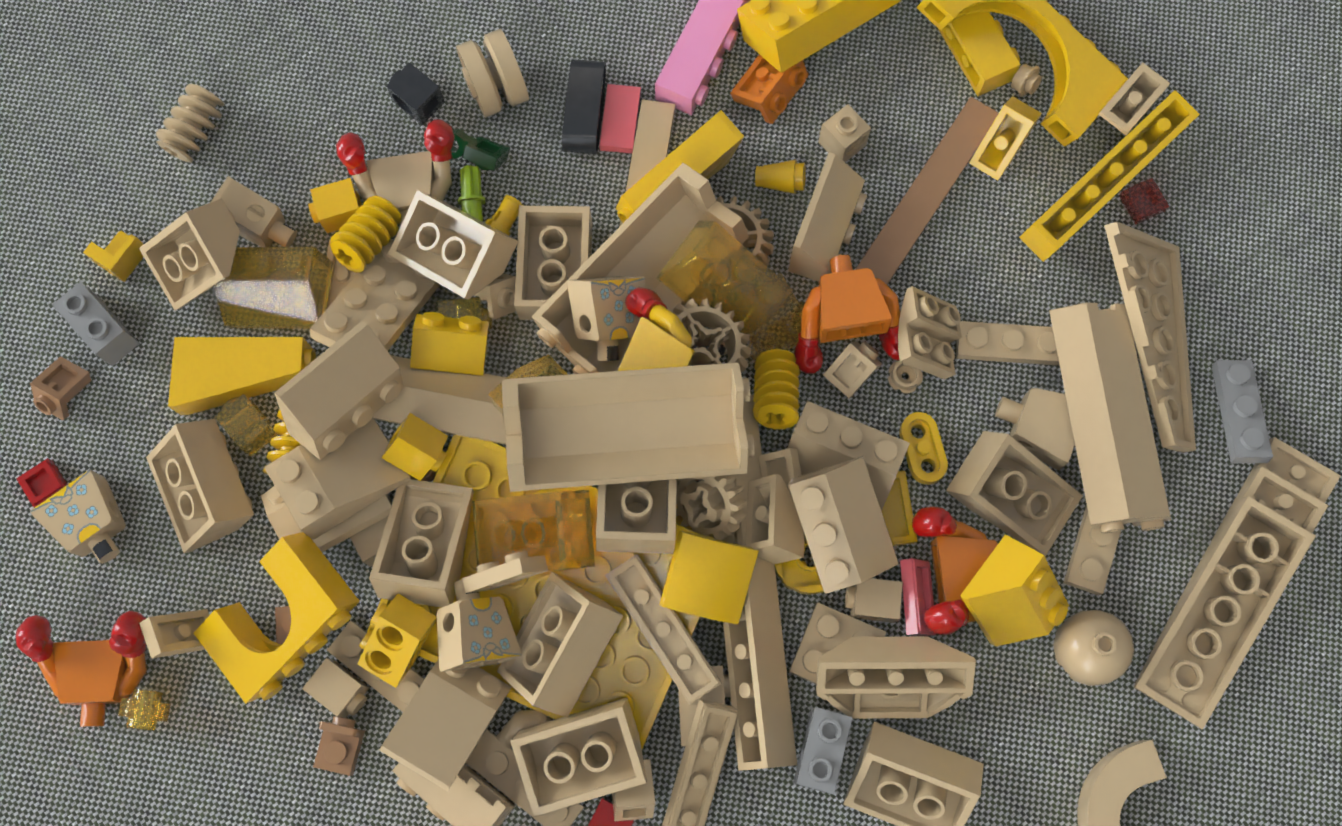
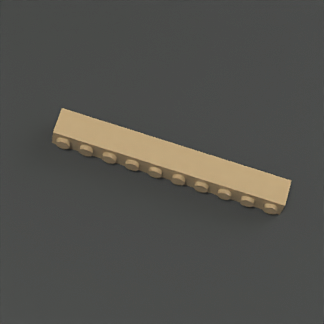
(757, 652)

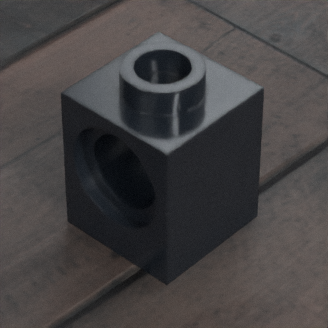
(415, 93)

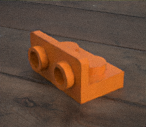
(769, 89)

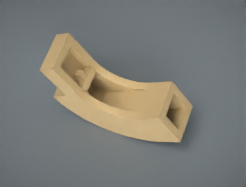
(1114, 780)

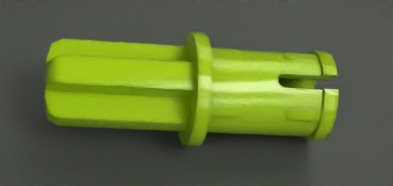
(471, 195)

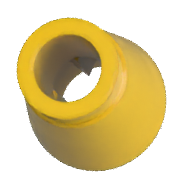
(782, 176)

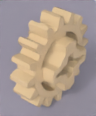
(710, 501)

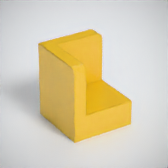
(119, 256)

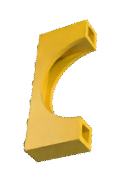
(1081, 73)

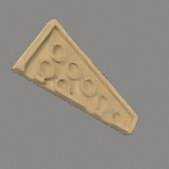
(1155, 308)

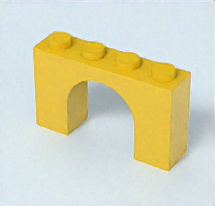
(317, 605)

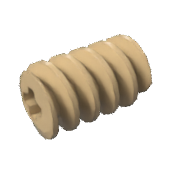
(188, 122)

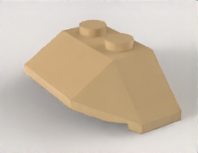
(894, 677)

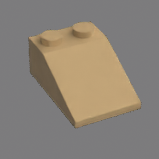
(338, 485)
(1014, 491)
(423, 543)
(445, 722)

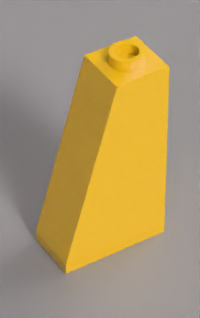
(703, 151)
(216, 369)

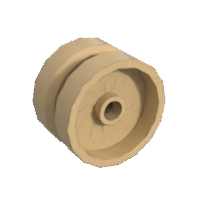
(489, 74)

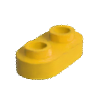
(924, 449)

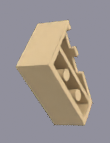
(467, 802)

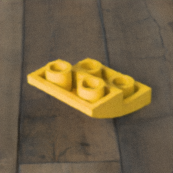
(708, 577)

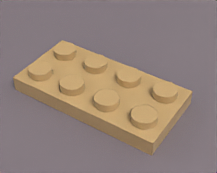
(382, 296)

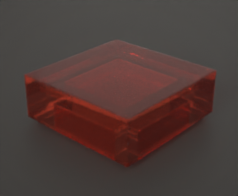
(1144, 201)

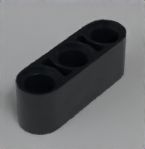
(584, 106)

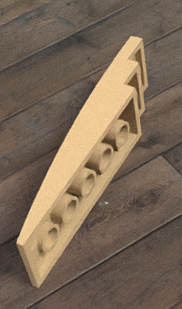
(1237, 583)

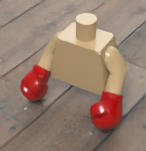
(401, 175)

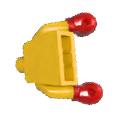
(659, 336)

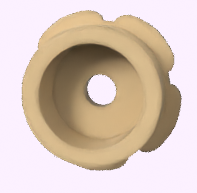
(1026, 80)
(908, 385)

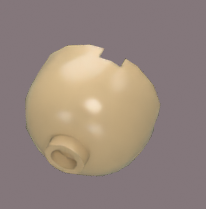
(1093, 647)

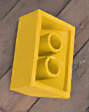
(1015, 595)

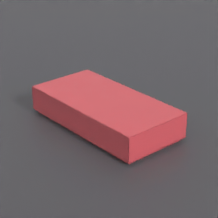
(620, 118)
(916, 595)

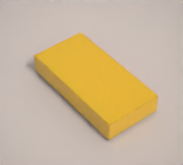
(898, 512)

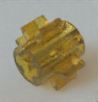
(144, 709)

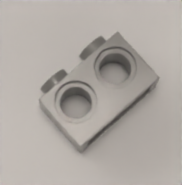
(96, 324)
(822, 750)

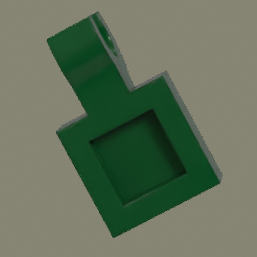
(481, 151)

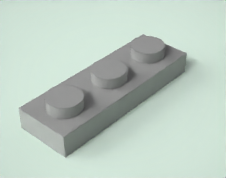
(1241, 411)

